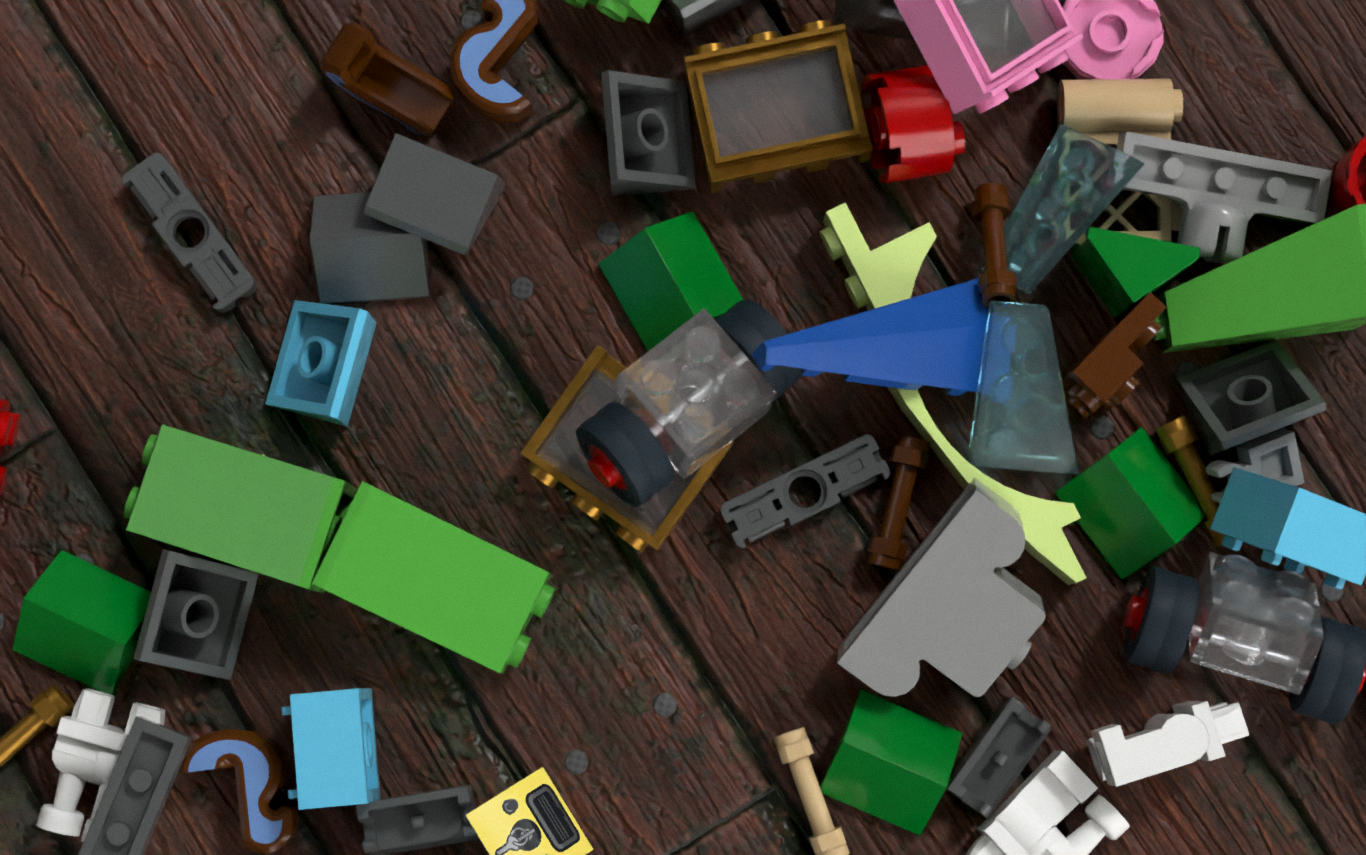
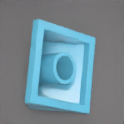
(321, 361)

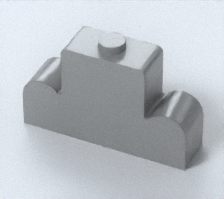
(951, 604)

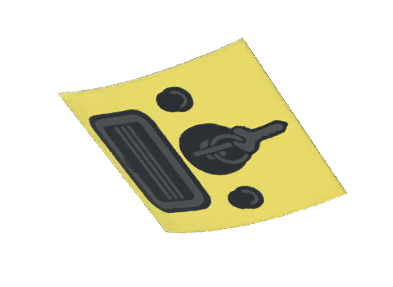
(529, 821)

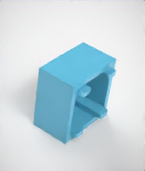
(1293, 526)
(334, 748)

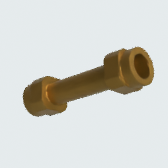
(1179, 438)
(47, 710)

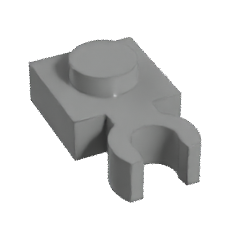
(1269, 455)

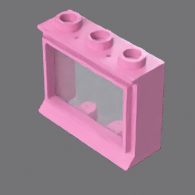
(987, 45)

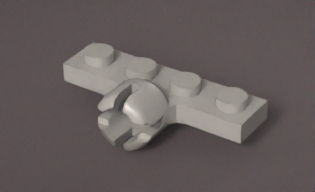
(1224, 190)

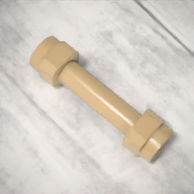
(795, 750)

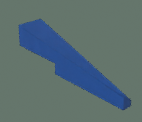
(899, 345)

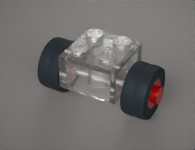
(684, 402)
(1251, 627)

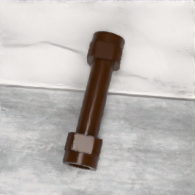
(992, 208)
(909, 456)

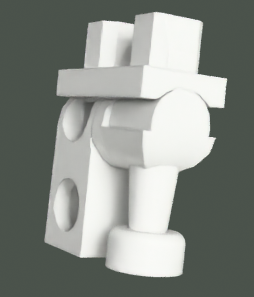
(1166, 742)
(87, 753)
(1030, 815)

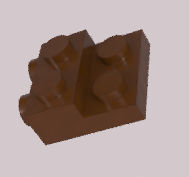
(1107, 369)

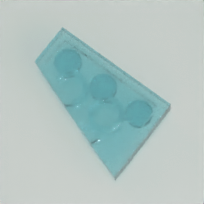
(1062, 201)
(1020, 395)

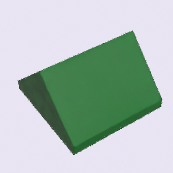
(1128, 266)
(668, 278)
(1132, 504)
(82, 622)
(891, 762)

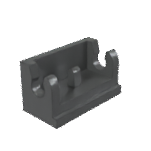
(997, 756)
(417, 820)

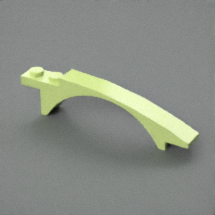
(889, 277)

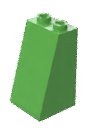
(237, 506)
(434, 579)

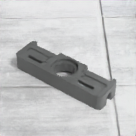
(171, 202)
(836, 473)

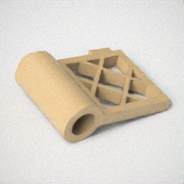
(1119, 105)

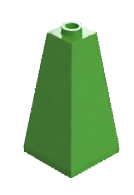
(1281, 291)

